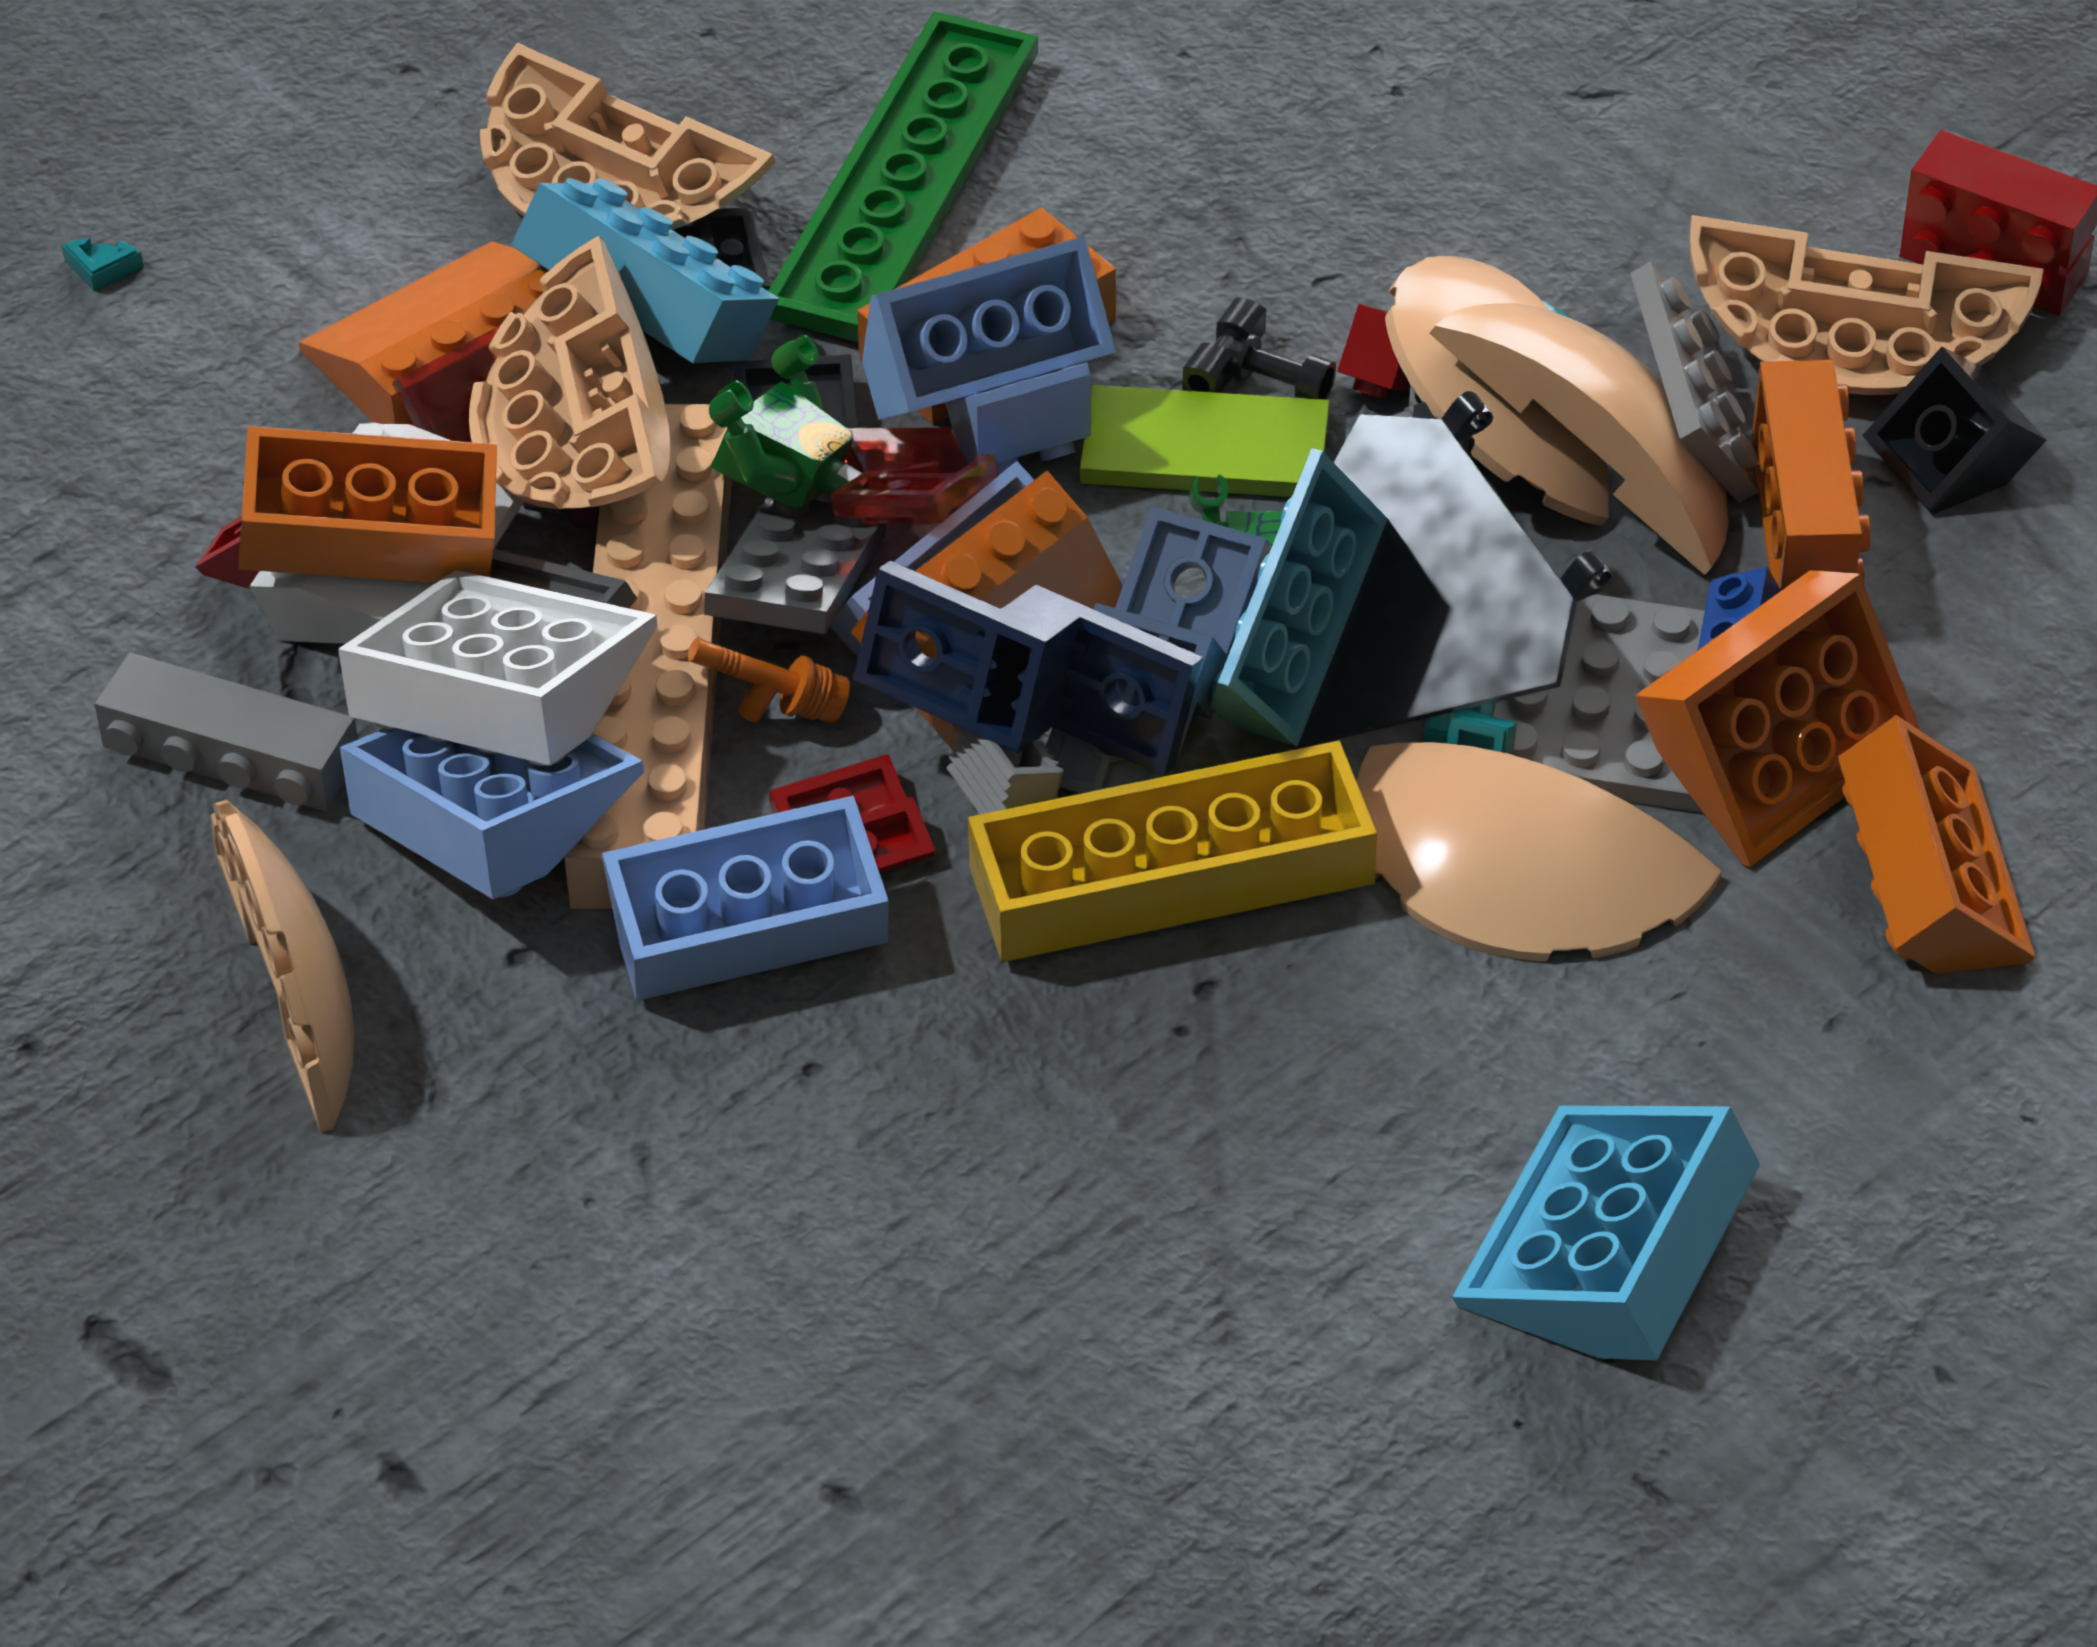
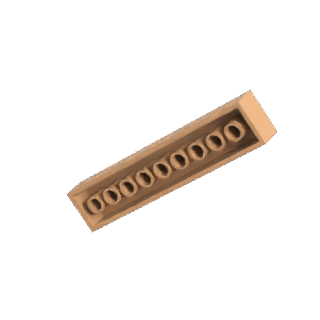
(668, 552)

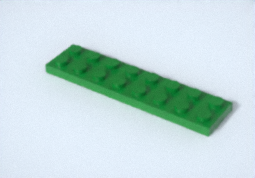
(902, 172)

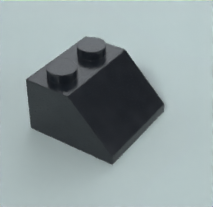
(1953, 433)

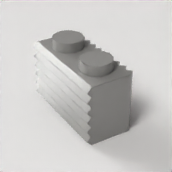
(1001, 778)

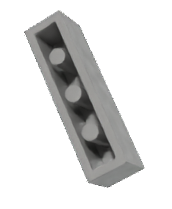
(225, 731)

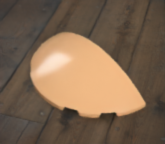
(563, 125)
(1861, 311)
(574, 392)
(1605, 402)
(1514, 443)
(1523, 853)
(298, 956)

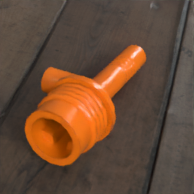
(805, 688)

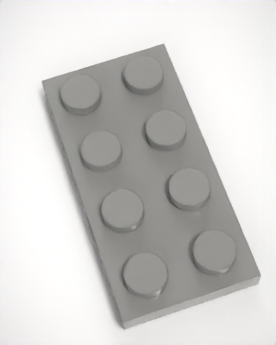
(1696, 381)

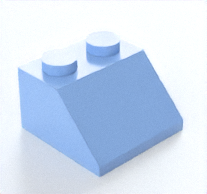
(1025, 417)

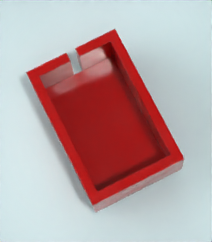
(2001, 210)

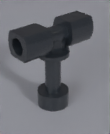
(1240, 354)

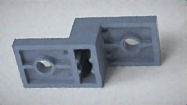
(1198, 624)

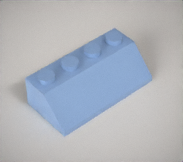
(984, 328)
(746, 897)

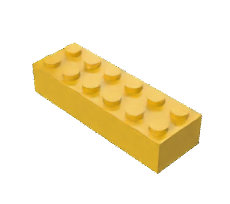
(1171, 850)

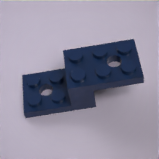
(1027, 668)

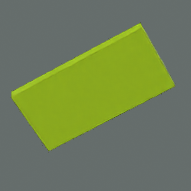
(1180, 435)

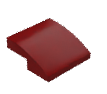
(888, 816)

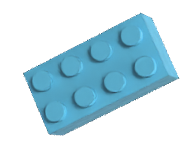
(672, 280)

